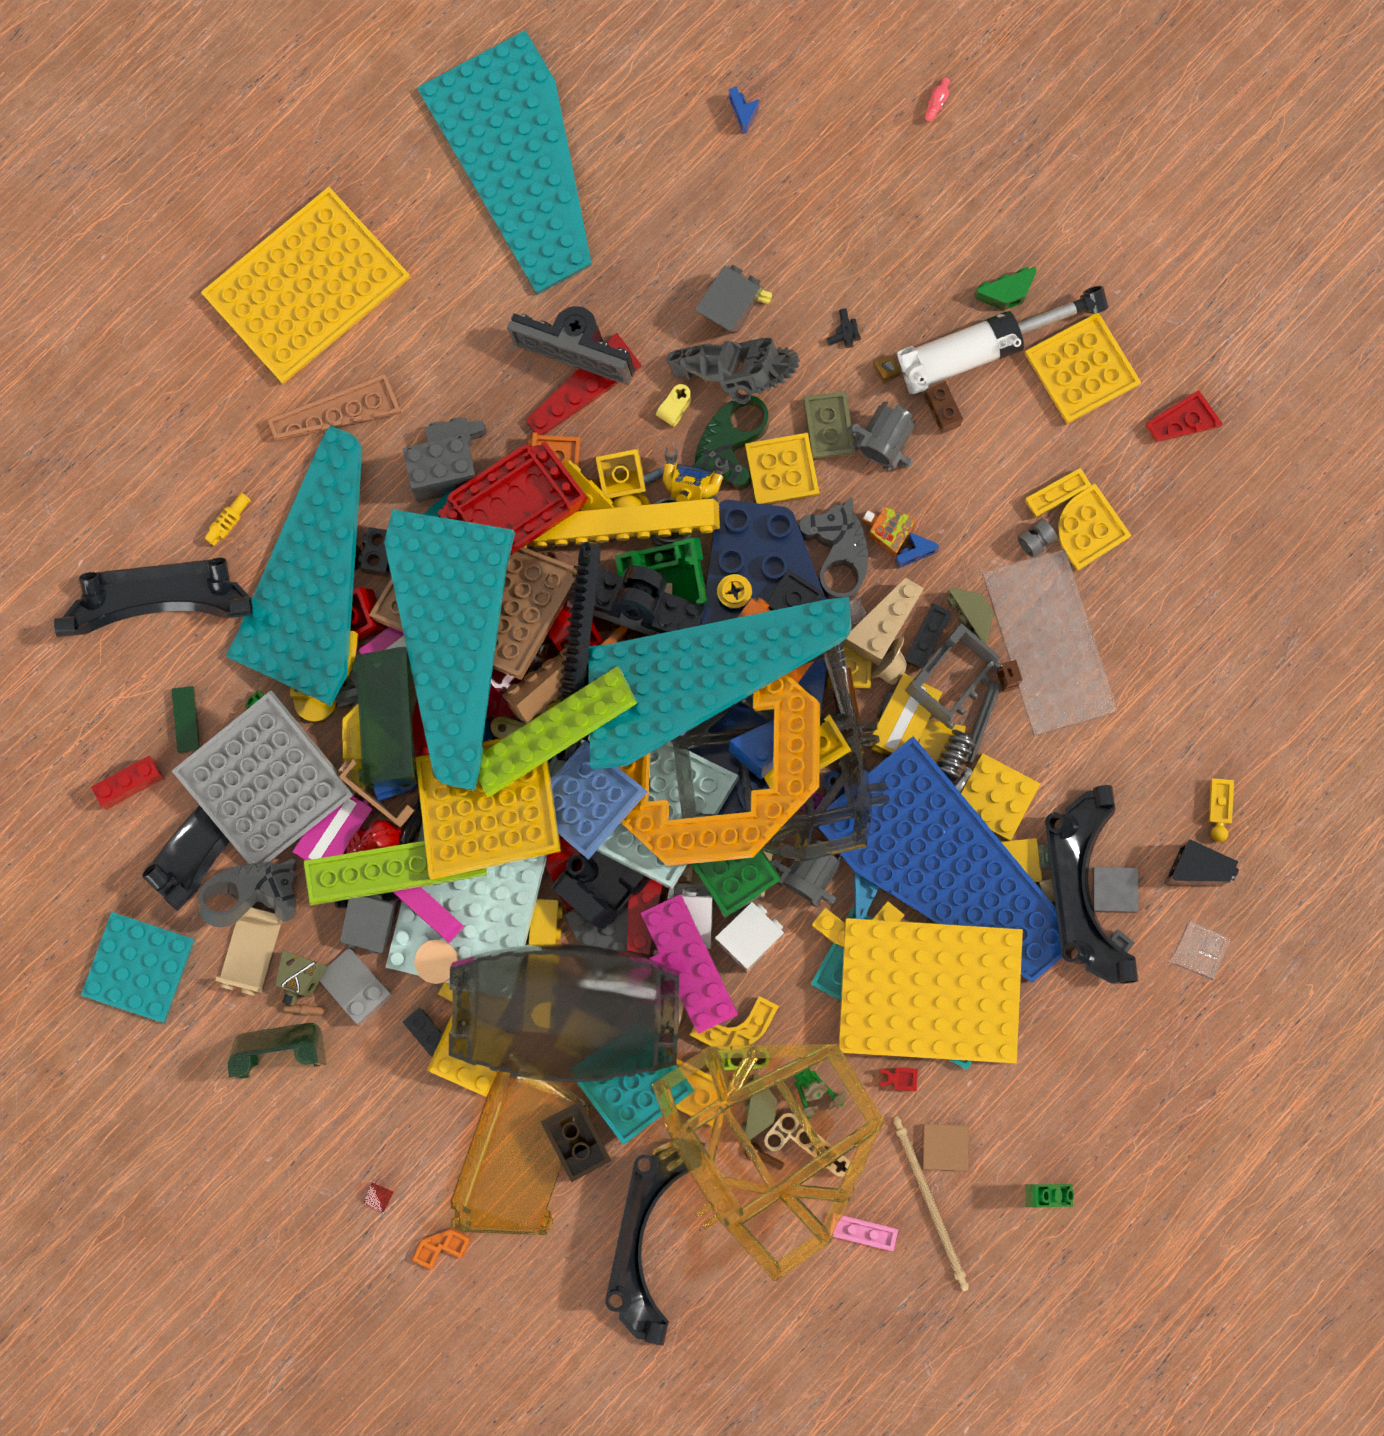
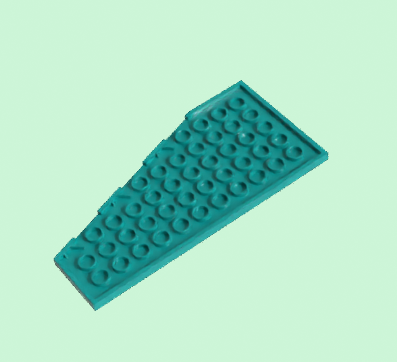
(513, 145)

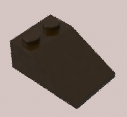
(576, 1141)

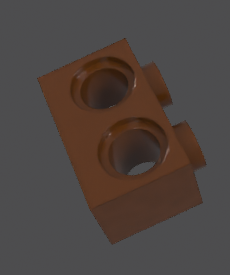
(943, 407)

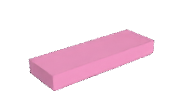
(866, 1233)

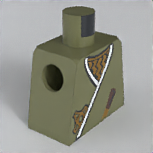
(298, 976)

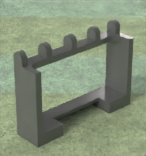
(927, 701)

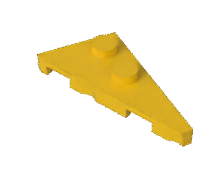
(595, 496)

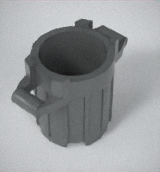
(885, 436)
(809, 877)

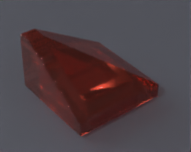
(378, 1196)

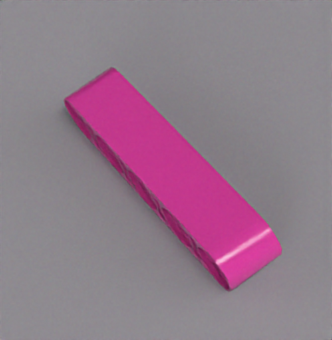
(431, 912)

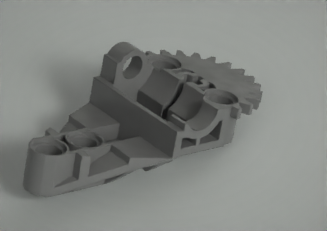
(719, 363)

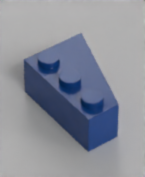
(755, 749)

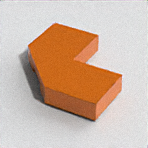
(431, 1247)

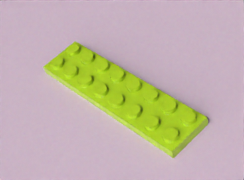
(555, 730)
(373, 873)

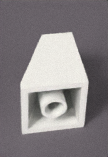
(700, 906)
(749, 936)

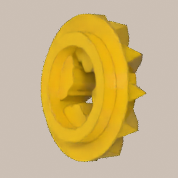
(738, 582)

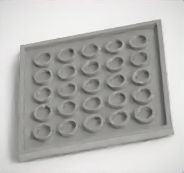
(263, 781)

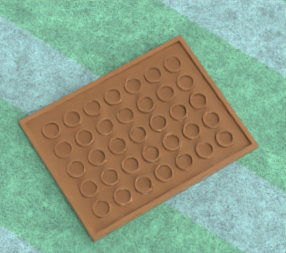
(531, 602)

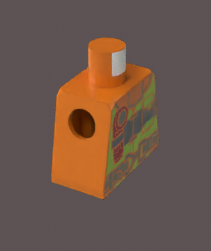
(889, 528)

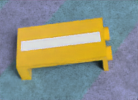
(902, 718)

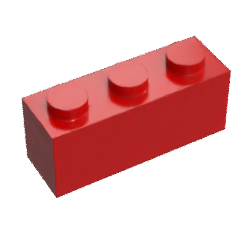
(127, 782)

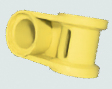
(673, 408)

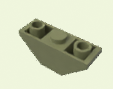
(973, 611)
(760, 1112)

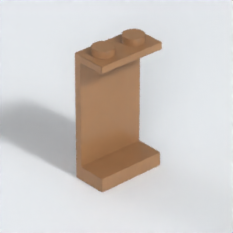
(401, 815)

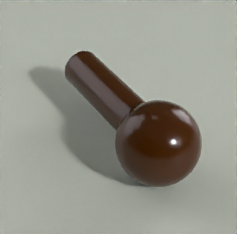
(768, 1159)

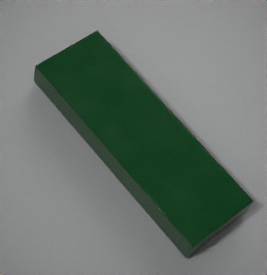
(185, 719)

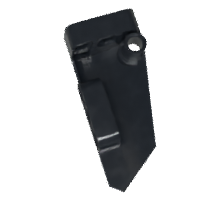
(598, 887)

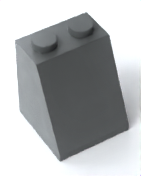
(730, 298)
(370, 921)

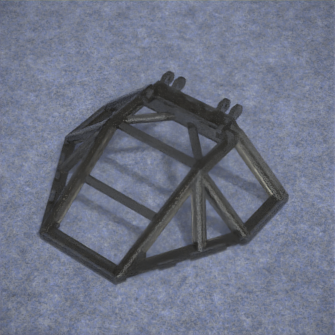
(853, 777)

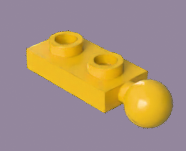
(1220, 807)

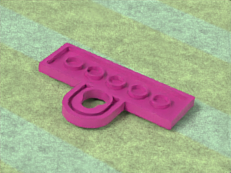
(684, 949)

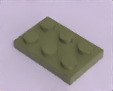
(828, 424)

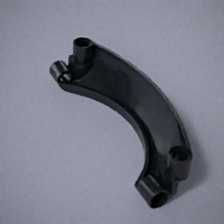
(186, 859)

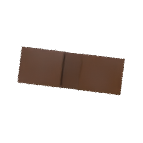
(1012, 673)

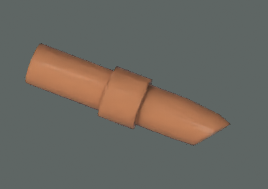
(305, 1009)

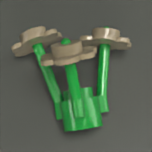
(815, 1090)

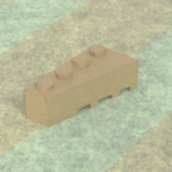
(881, 626)

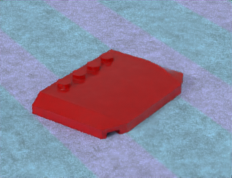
(520, 493)

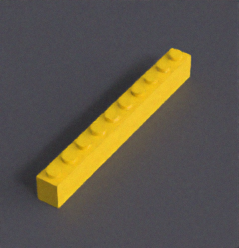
(632, 522)

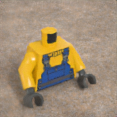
(690, 482)

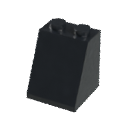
(1201, 867)

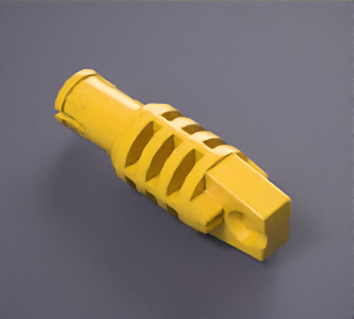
(227, 519)

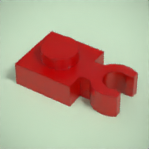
(903, 1079)

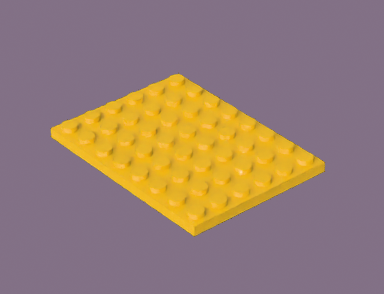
(305, 285)
(930, 990)

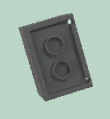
(439, 466)

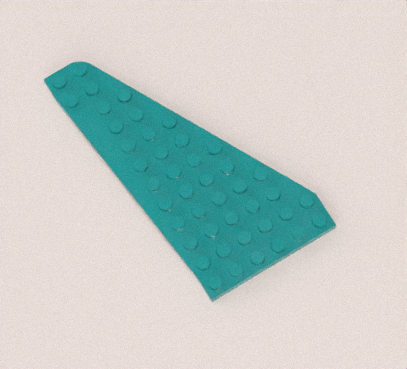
(307, 587)
(449, 606)
(704, 670)

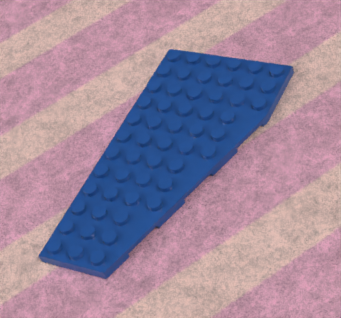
(946, 860)

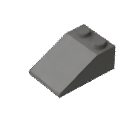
(355, 987)

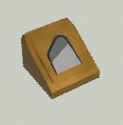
(886, 368)

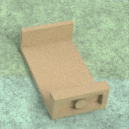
(250, 951)

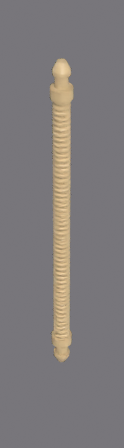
(959, 1273)

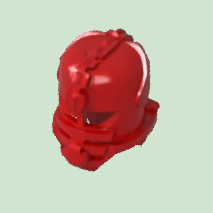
(378, 835)

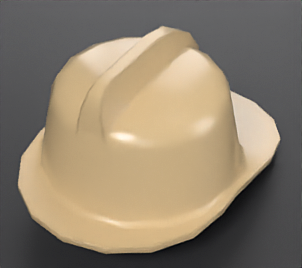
(892, 665)

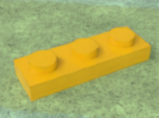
(1057, 493)

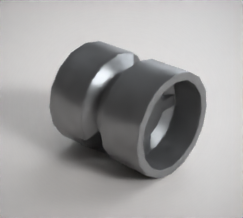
(1034, 540)

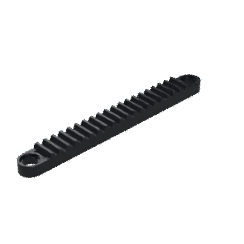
(579, 627)

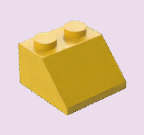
(621, 473)

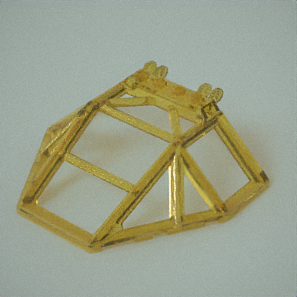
(790, 1191)

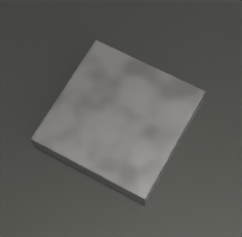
(1115, 889)

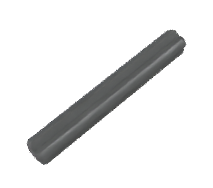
(982, 719)

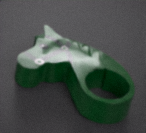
(722, 440)

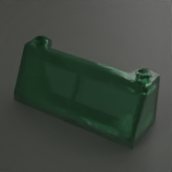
(385, 718)

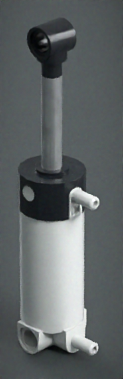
(984, 342)

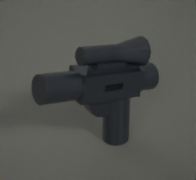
(846, 332)

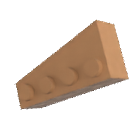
(537, 689)

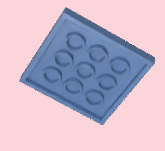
(591, 801)

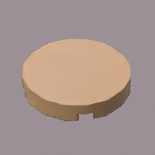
(434, 961)

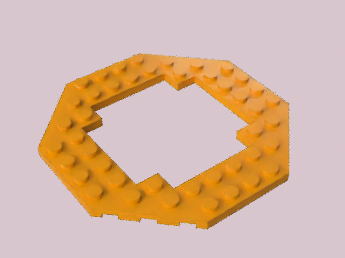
(740, 833)

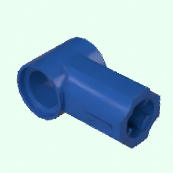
(387, 792)

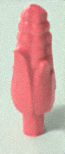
(938, 97)

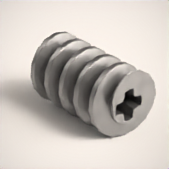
(954, 753)

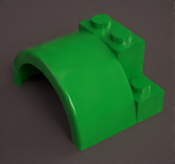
(676, 562)

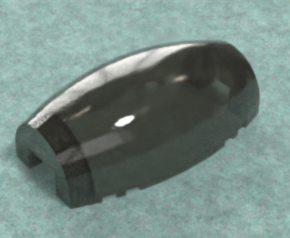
(564, 1012)

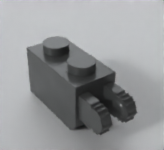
(455, 427)

